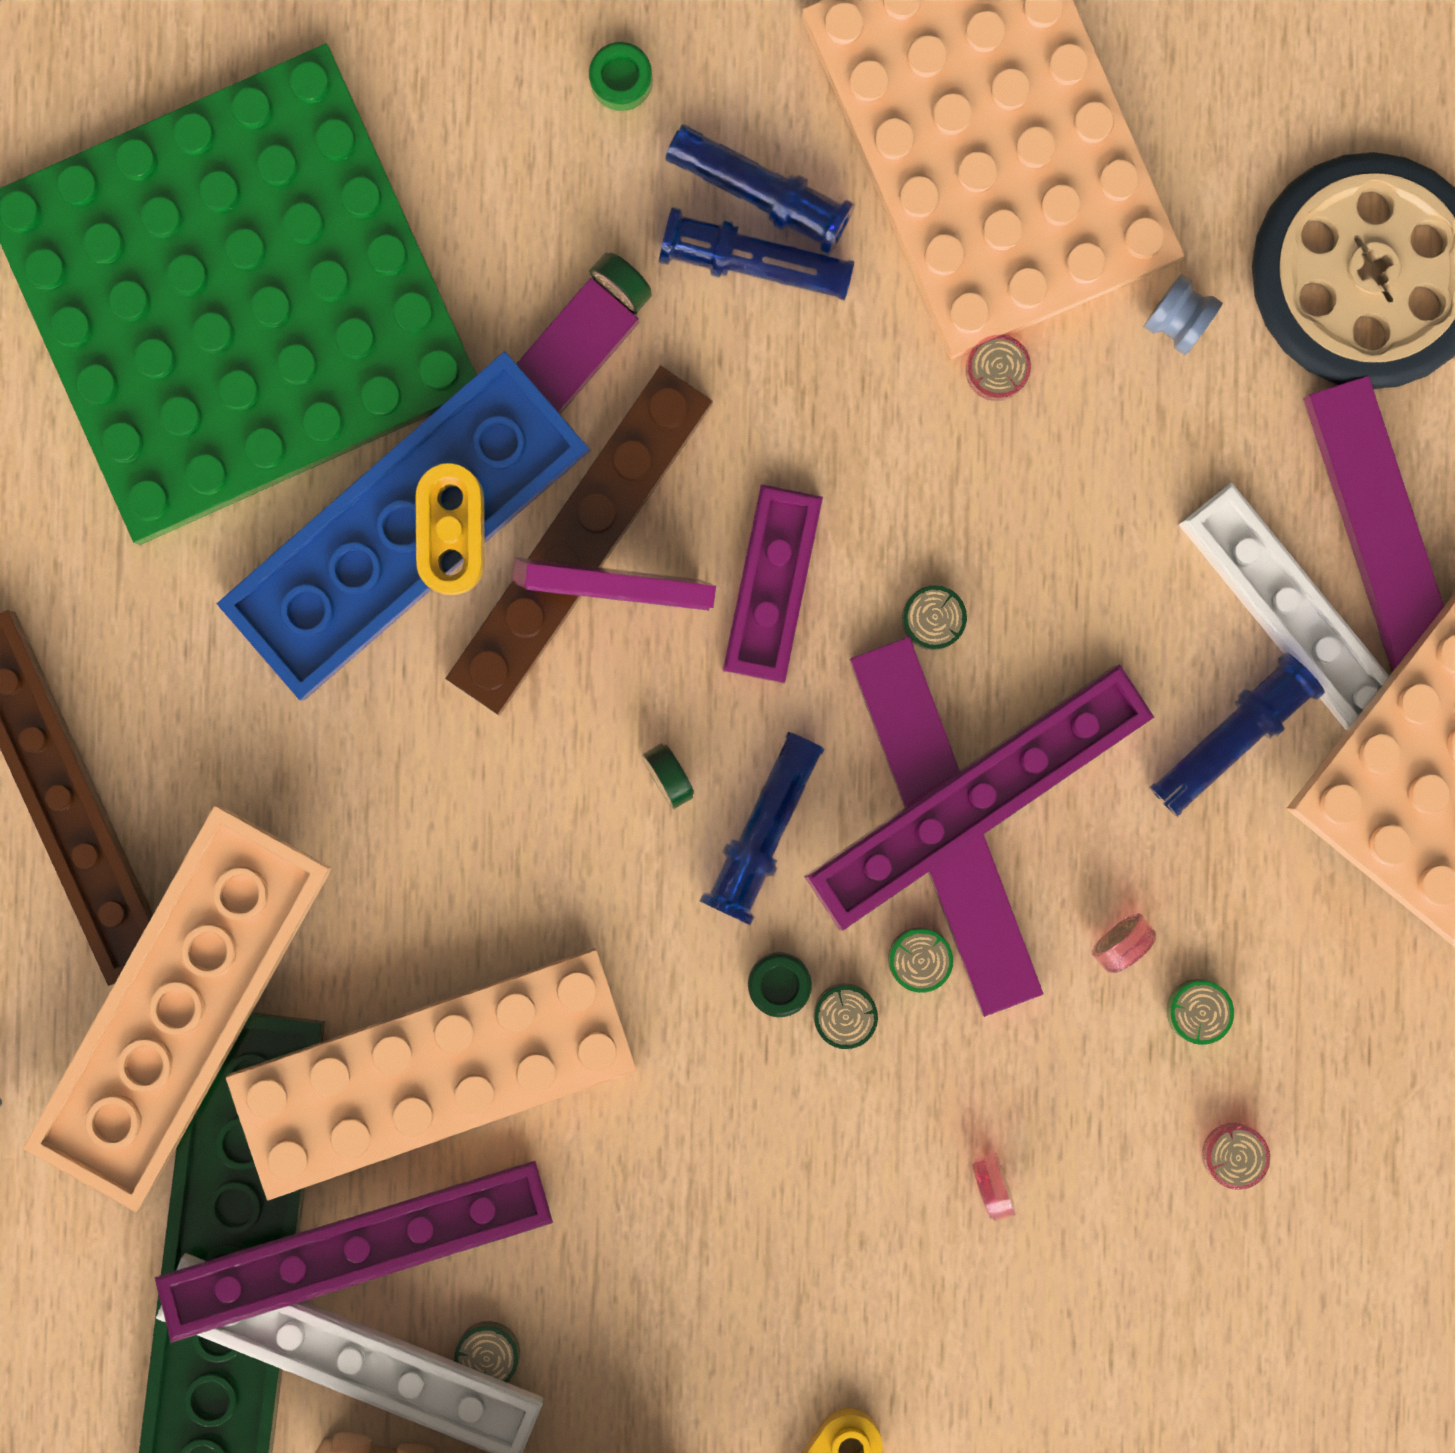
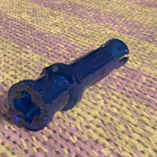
(785, 199)
(831, 277)
(1258, 715)
(751, 856)

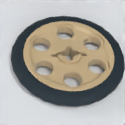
(1285, 265)

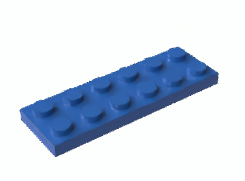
(357, 559)

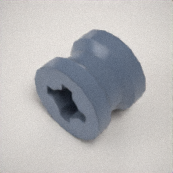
(1183, 314)

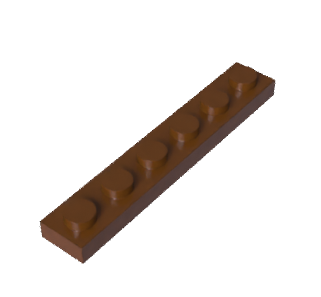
(582, 535)
(67, 807)

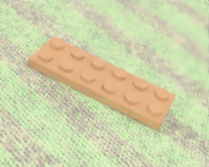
(177, 1008)
(430, 1073)

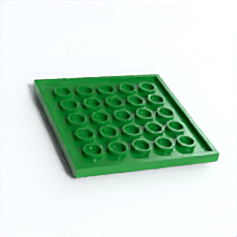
(231, 294)

